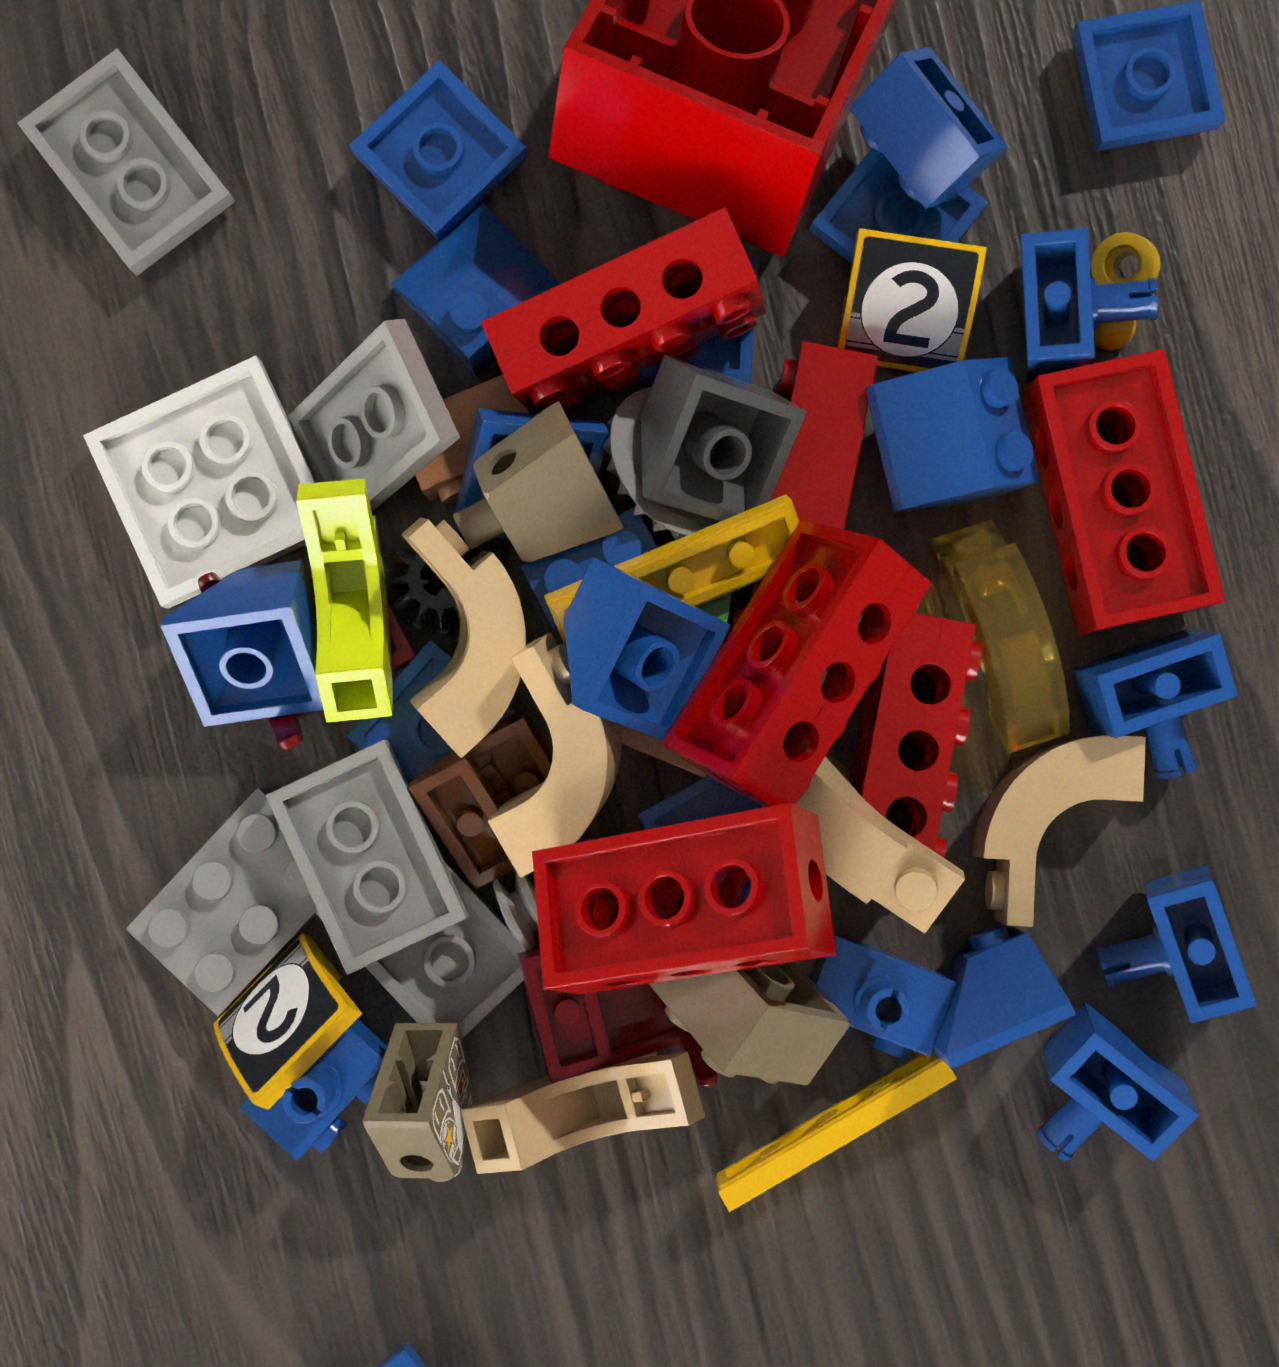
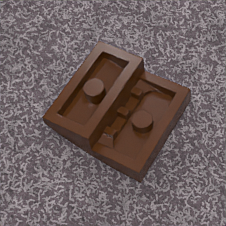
(468, 790)

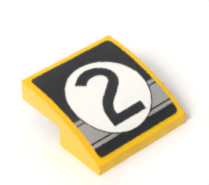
(910, 299)
(284, 1021)

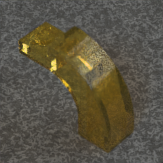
(1019, 652)

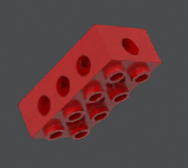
(595, 307)
(1155, 470)
(814, 635)
(945, 658)
(714, 932)

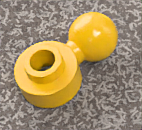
(1105, 270)

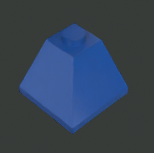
(469, 278)
(249, 645)
(636, 649)
(999, 995)

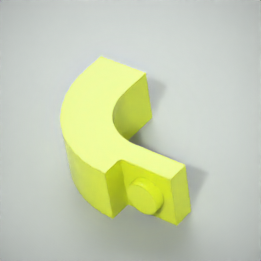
(349, 600)

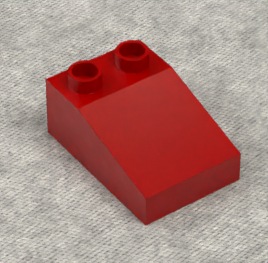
(715, 102)

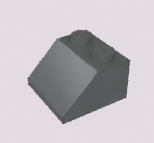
(713, 440)

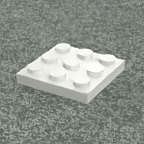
(205, 479)

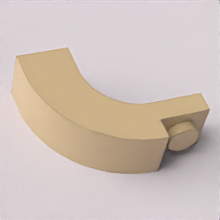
(480, 677)
(581, 767)
(1034, 796)
(873, 854)
(548, 1117)

